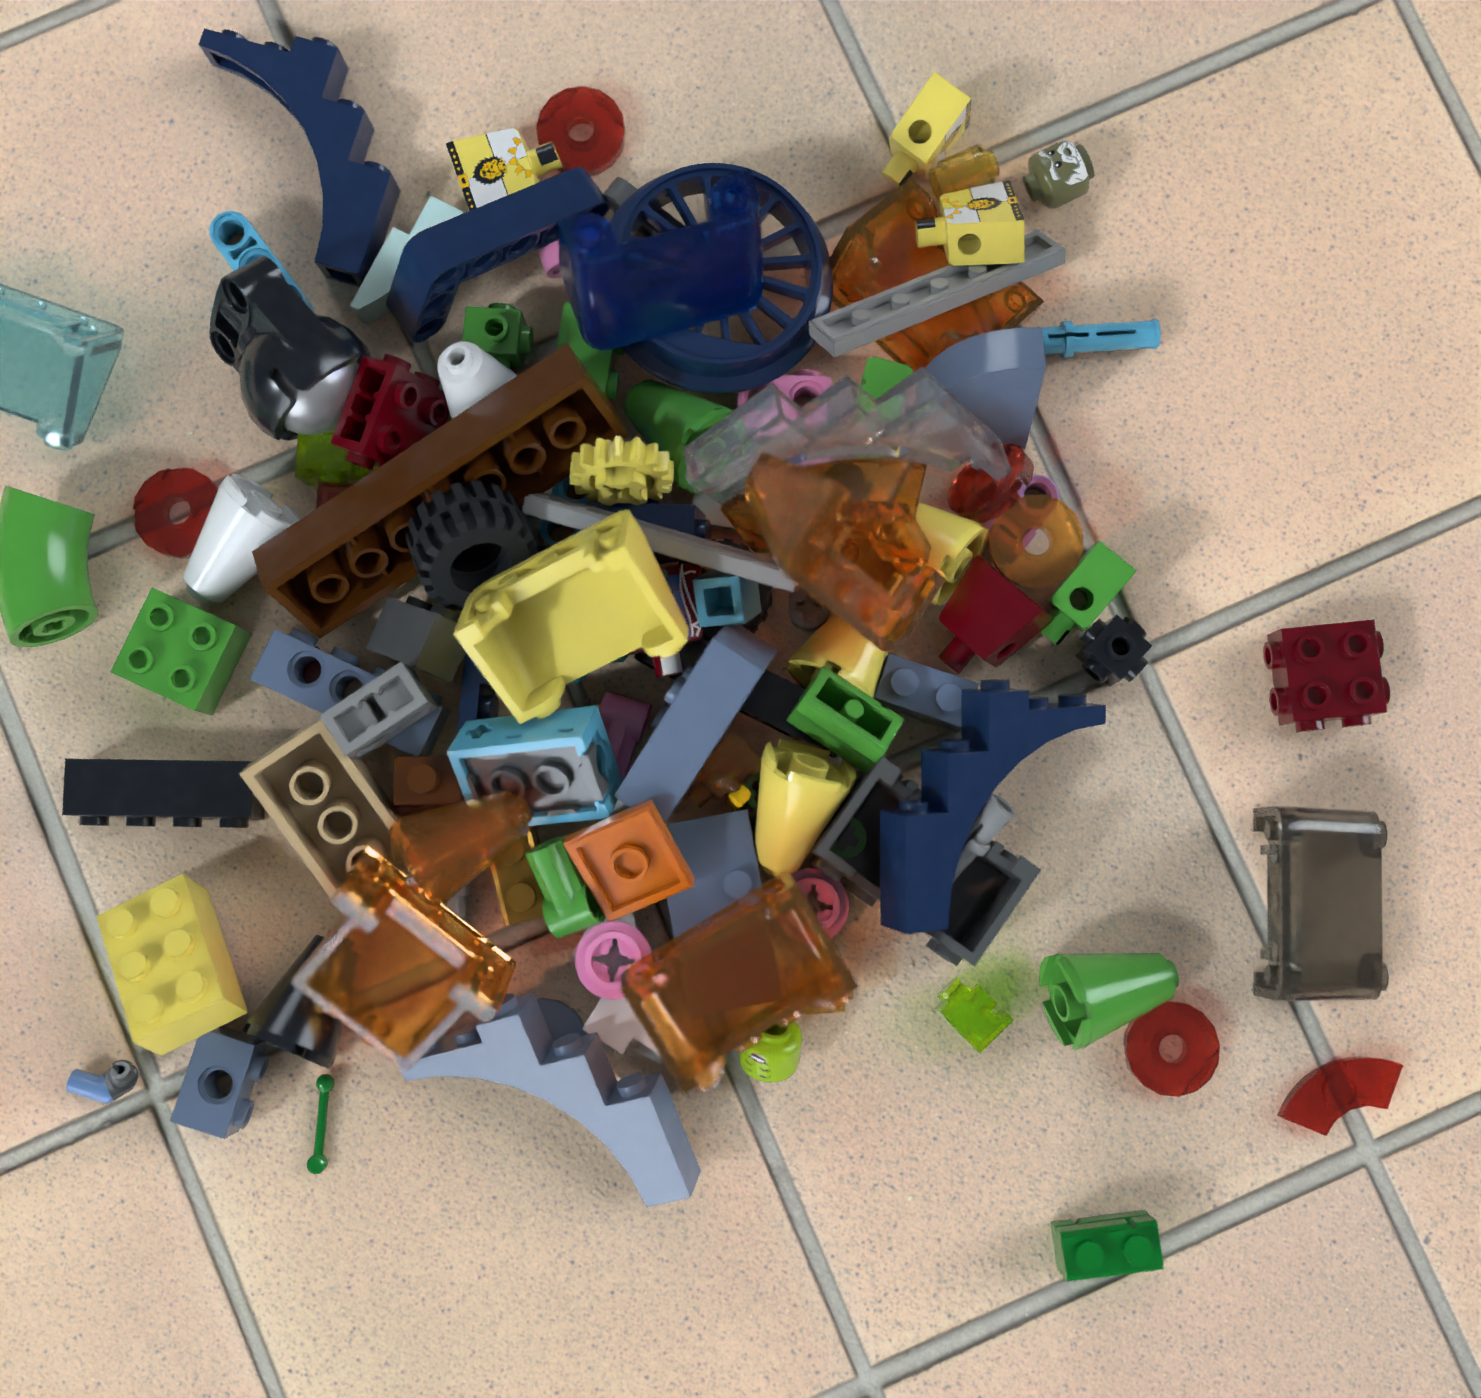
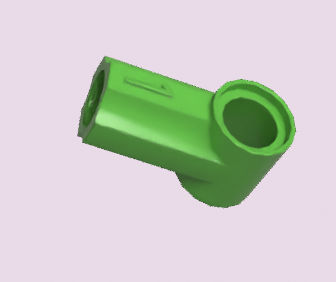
(567, 899)

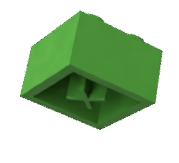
(181, 652)

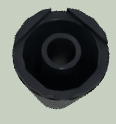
(295, 1020)

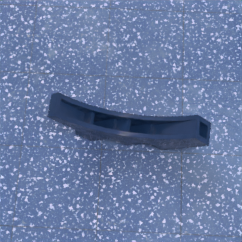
(308, 85)
(927, 835)

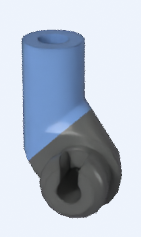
(107, 1086)

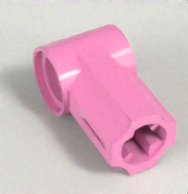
(625, 725)

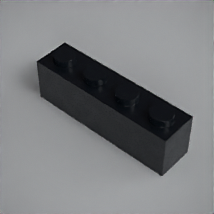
(159, 790)

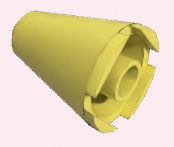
(953, 545)
(841, 652)
(796, 802)

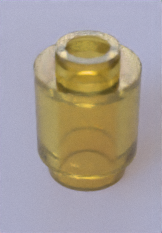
(964, 170)

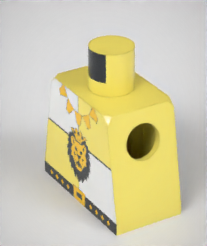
(935, 117)
(499, 165)
(977, 226)

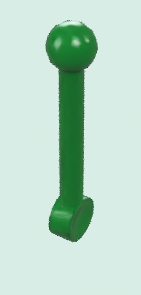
(318, 1162)

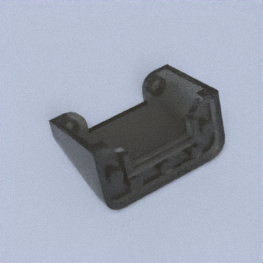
(1322, 904)

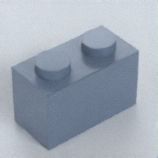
(922, 692)

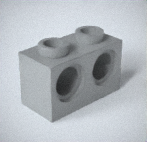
(378, 711)

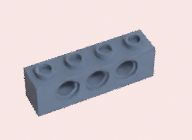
(282, 671)

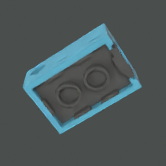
(553, 763)

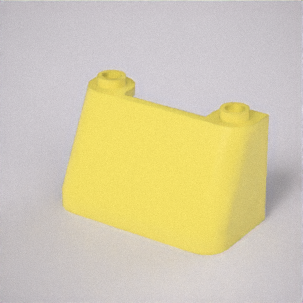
(570, 615)

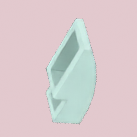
(371, 297)

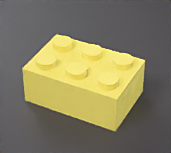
(171, 965)

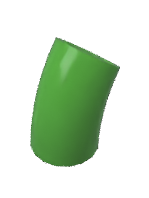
(43, 569)

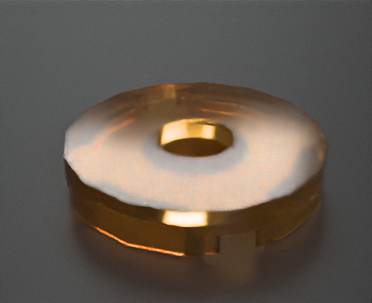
(1056, 522)

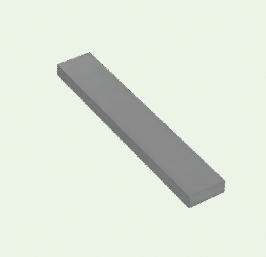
(928, 297)
(665, 540)

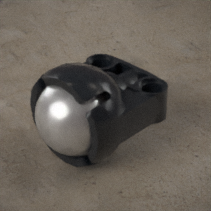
(288, 359)

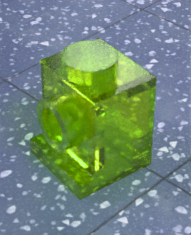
(321, 459)
(971, 1013)

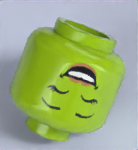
(775, 1055)

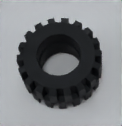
(458, 521)

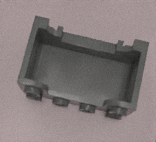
(979, 896)

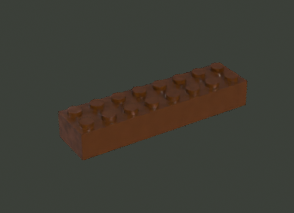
(356, 542)

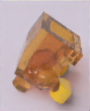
(724, 773)

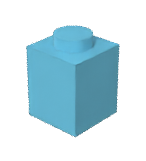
(725, 599)

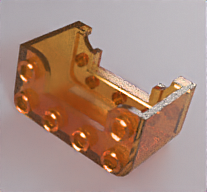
(735, 980)

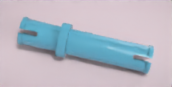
(1111, 336)

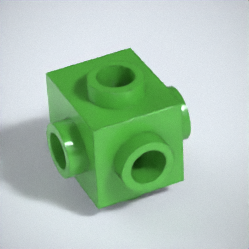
(499, 332)

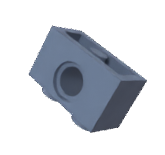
(200, 1100)

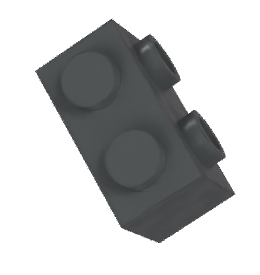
(418, 637)

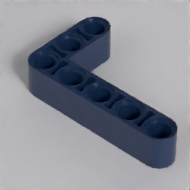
(480, 241)

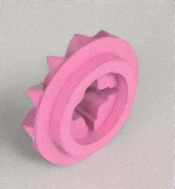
(827, 891)
(598, 942)

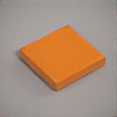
(629, 860)

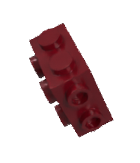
(388, 411)
(1327, 674)

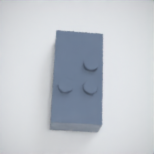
(700, 713)
(723, 864)

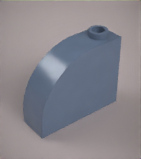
(996, 378)

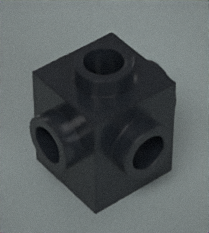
(1099, 658)

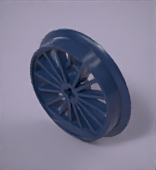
(714, 363)

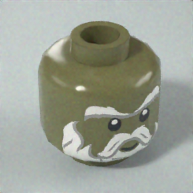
(1058, 174)

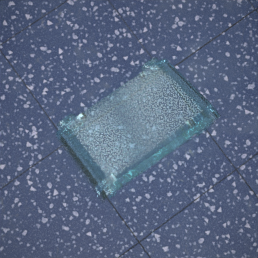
(53, 365)

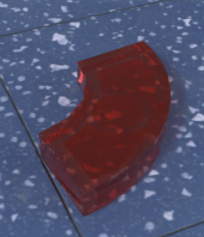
(1338, 1088)

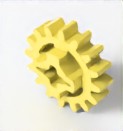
(621, 471)

